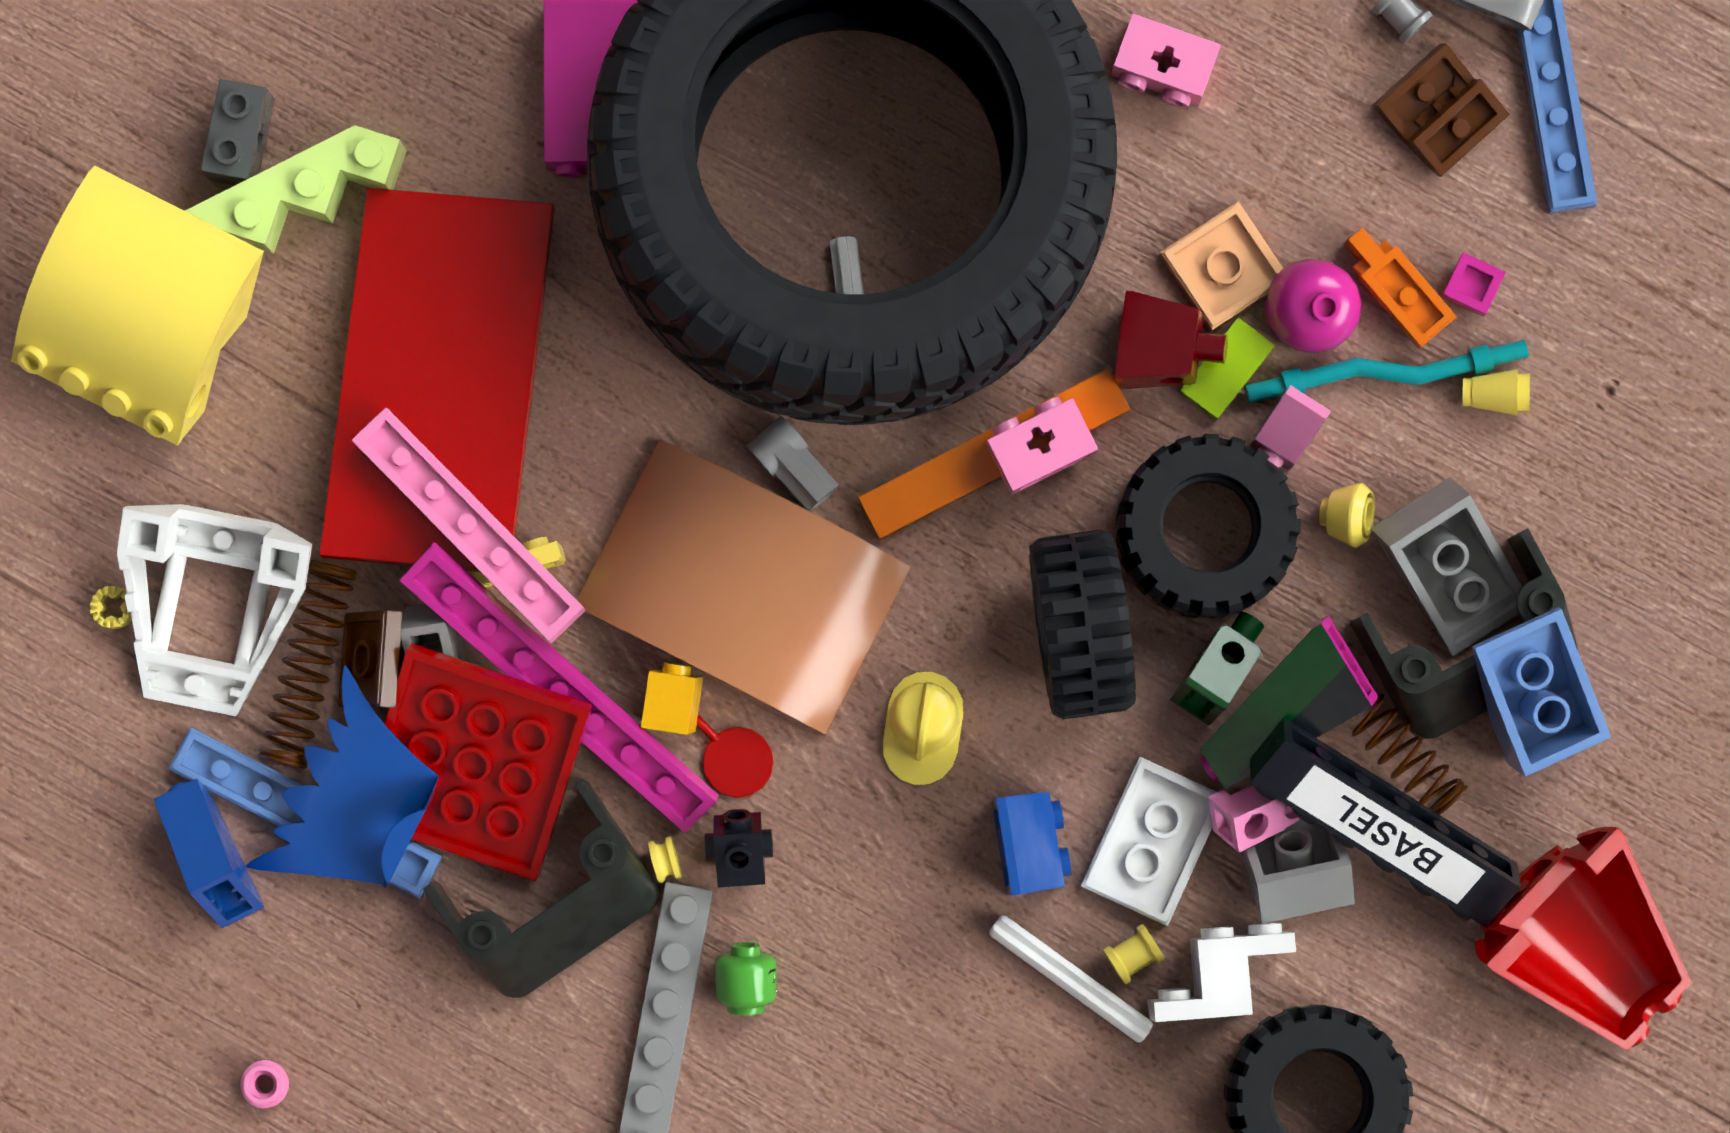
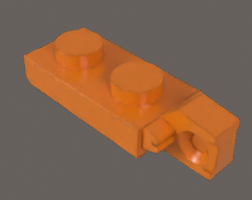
(1399, 288)

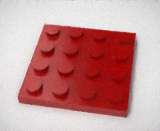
(498, 755)

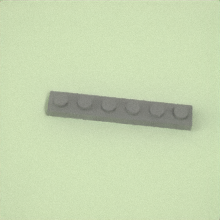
(666, 1009)

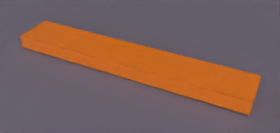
(971, 464)

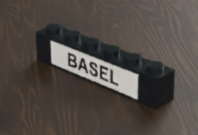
(1383, 823)

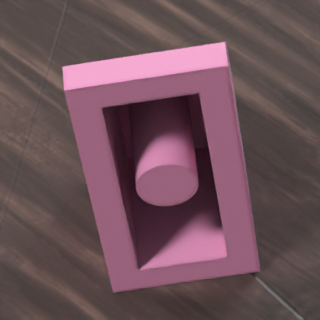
(1290, 428)

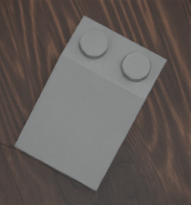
(1450, 564)

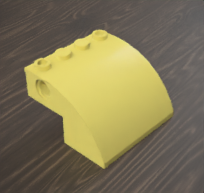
(135, 305)

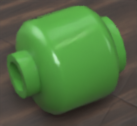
(745, 979)

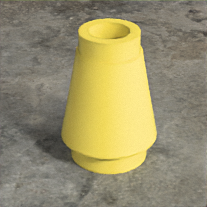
(1498, 392)

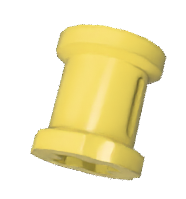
(1133, 954)

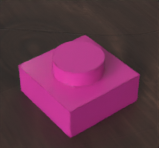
(1473, 284)

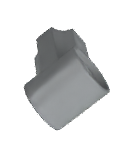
(785, 455)

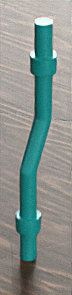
(1477, 360)

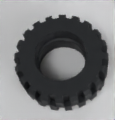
(1246, 474)
(1082, 624)
(1317, 1030)

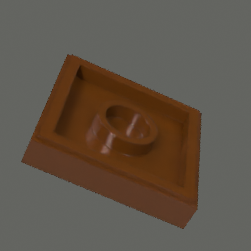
(372, 655)

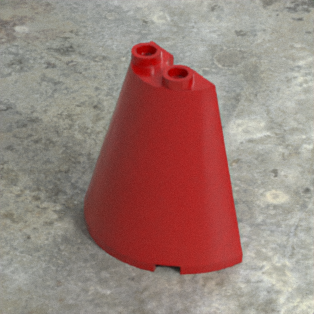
(1588, 939)

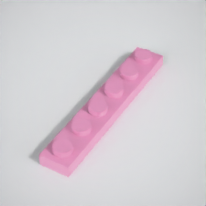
(468, 525)

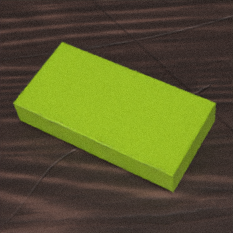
(1219, 382)

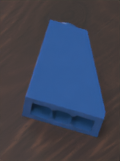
(207, 853)

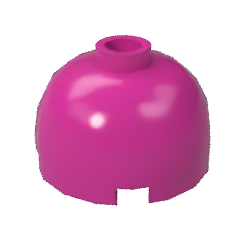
(1312, 305)

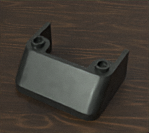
(1445, 699)
(609, 902)

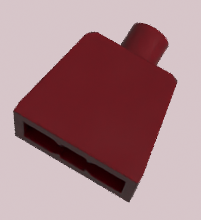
(1163, 343)

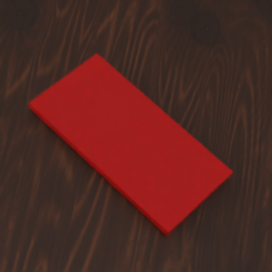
(451, 348)

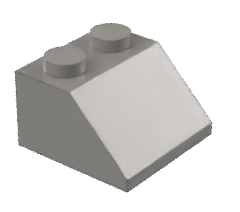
(1299, 873)

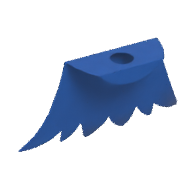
(363, 805)

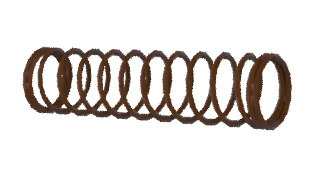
(315, 568)
(1446, 799)

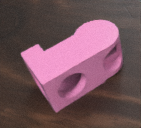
(1248, 817)

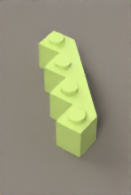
(305, 184)

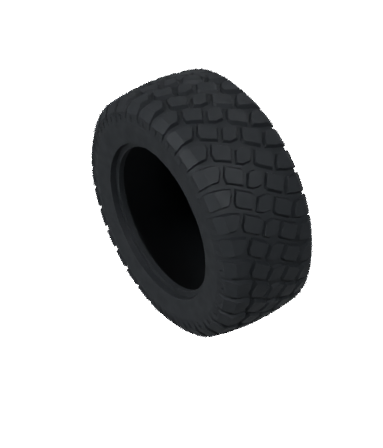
(829, 351)

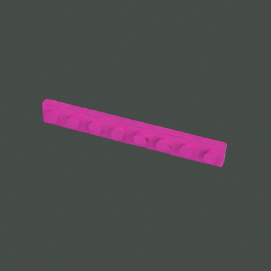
(528, 657)

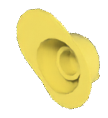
(923, 728)

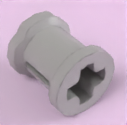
(1403, 16)

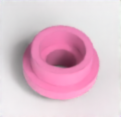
(250, 1087)

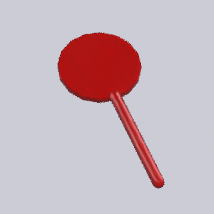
(736, 760)

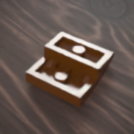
(1440, 110)

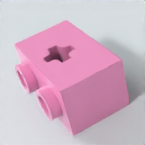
(1189, 64)
(1024, 467)

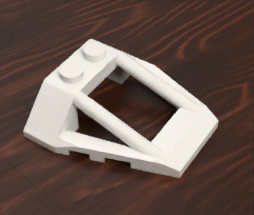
(219, 537)

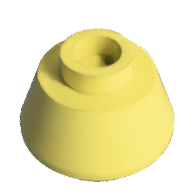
(1349, 514)

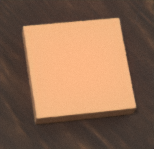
(1223, 266)

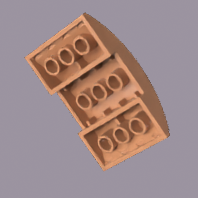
(743, 585)

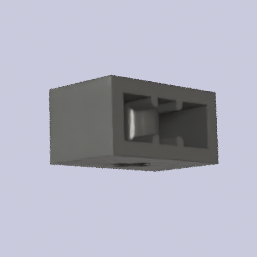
(237, 132)

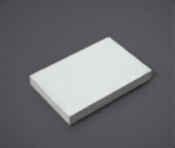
(1151, 842)

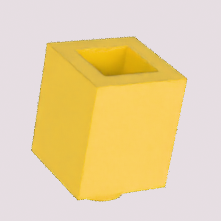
(672, 699)

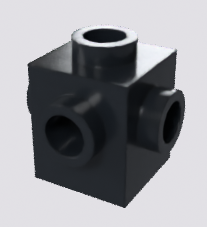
(739, 848)

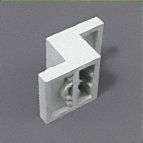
(1220, 973)

